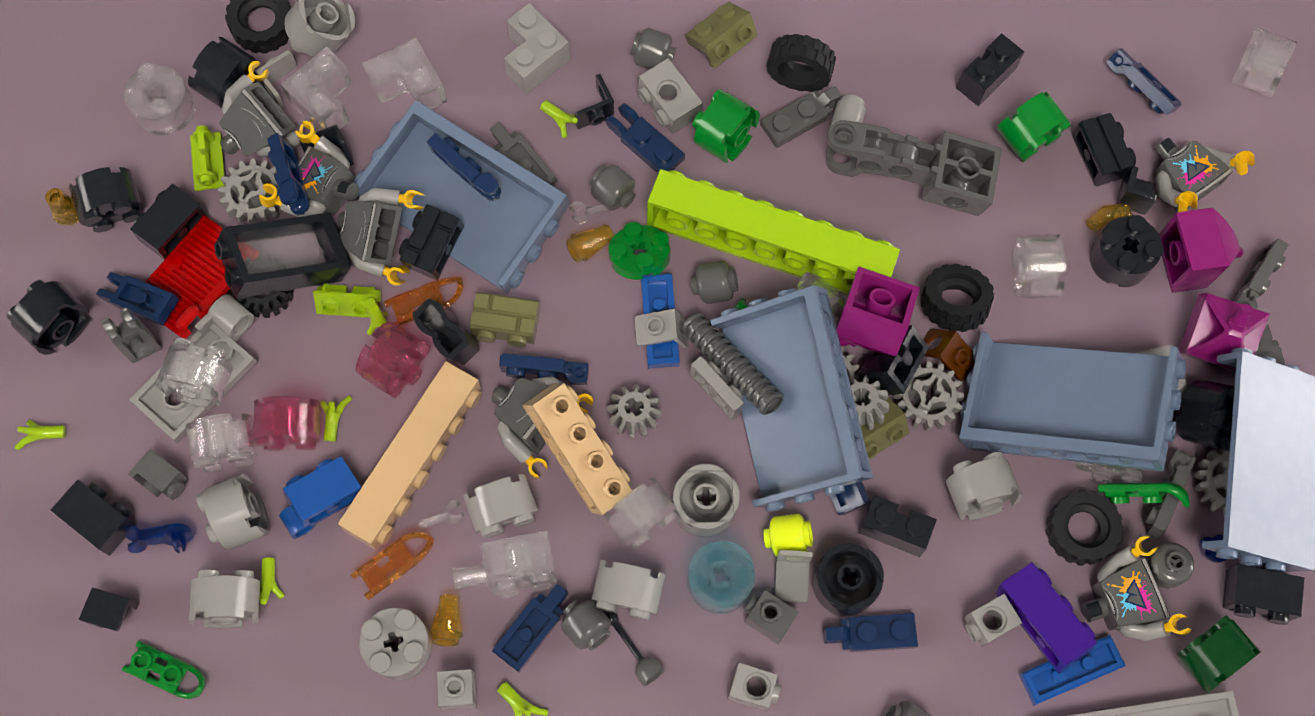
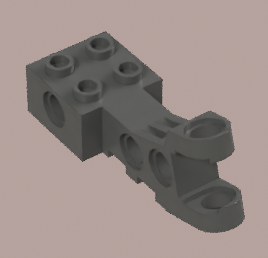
(952, 169)

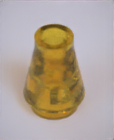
(61, 207)
(589, 242)
(447, 622)

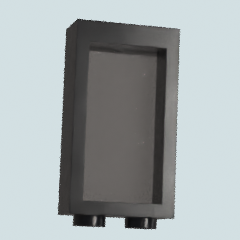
(281, 255)

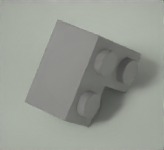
(538, 51)

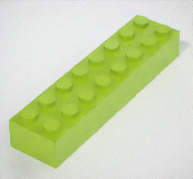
(763, 232)

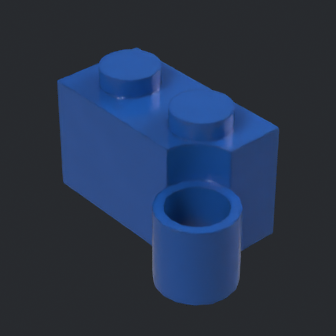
(318, 495)

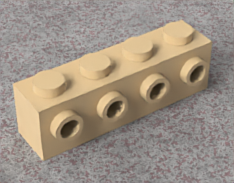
(578, 447)

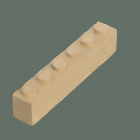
(410, 456)

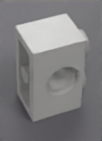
(664, 81)

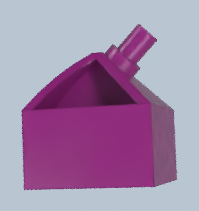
(1197, 249)
(876, 312)
(1219, 327)

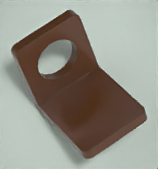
(951, 351)

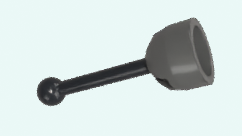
(647, 668)

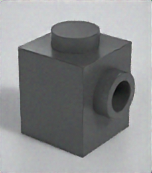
(770, 616)

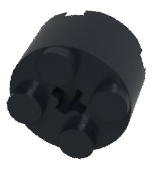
(218, 69)
(105, 198)
(1126, 251)
(48, 316)
(1207, 414)
(853, 562)

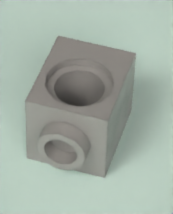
(1003, 613)
(456, 689)
(739, 692)

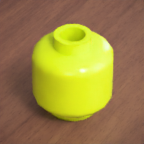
(788, 533)

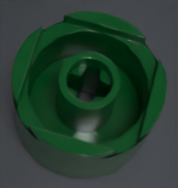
(1218, 653)

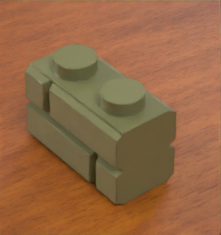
(504, 319)

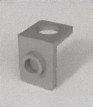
(277, 68)
(660, 328)
(792, 576)

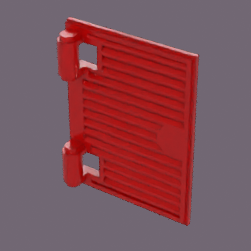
(192, 276)

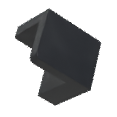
(1136, 192)
(106, 609)

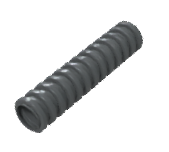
(732, 363)

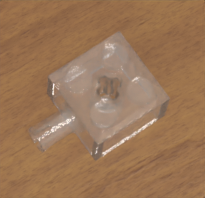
(512, 566)

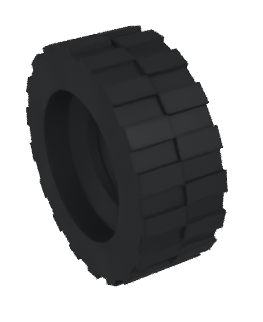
(252, 40)
(802, 49)
(952, 316)
(1102, 510)

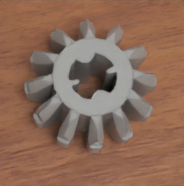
(875, 401)
(629, 421)

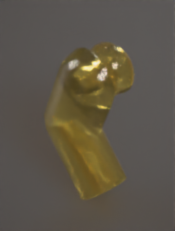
(1107, 213)

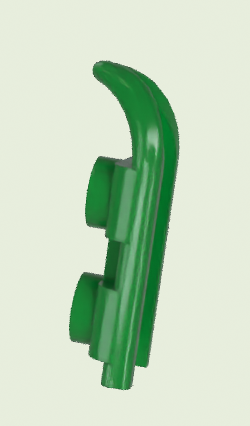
(1150, 492)
(170, 676)

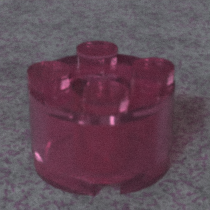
(392, 359)
(286, 422)

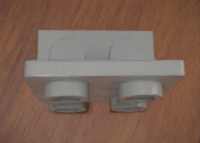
(717, 387)

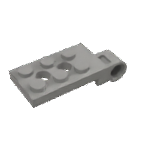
(218, 328)

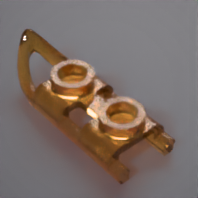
(404, 305)
(399, 558)

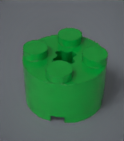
(1033, 125)
(725, 126)

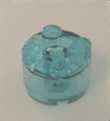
(720, 558)

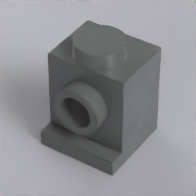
(158, 476)

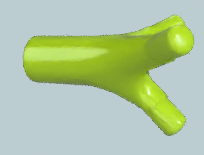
(559, 116)
(377, 317)
(332, 417)
(37, 432)
(268, 581)
(519, 704)

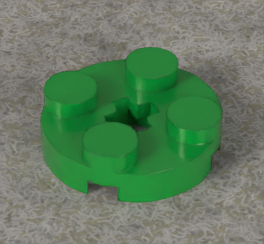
(636, 237)

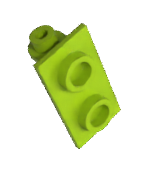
(207, 159)
(336, 301)

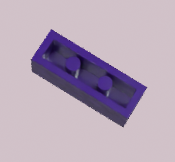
(1047, 617)

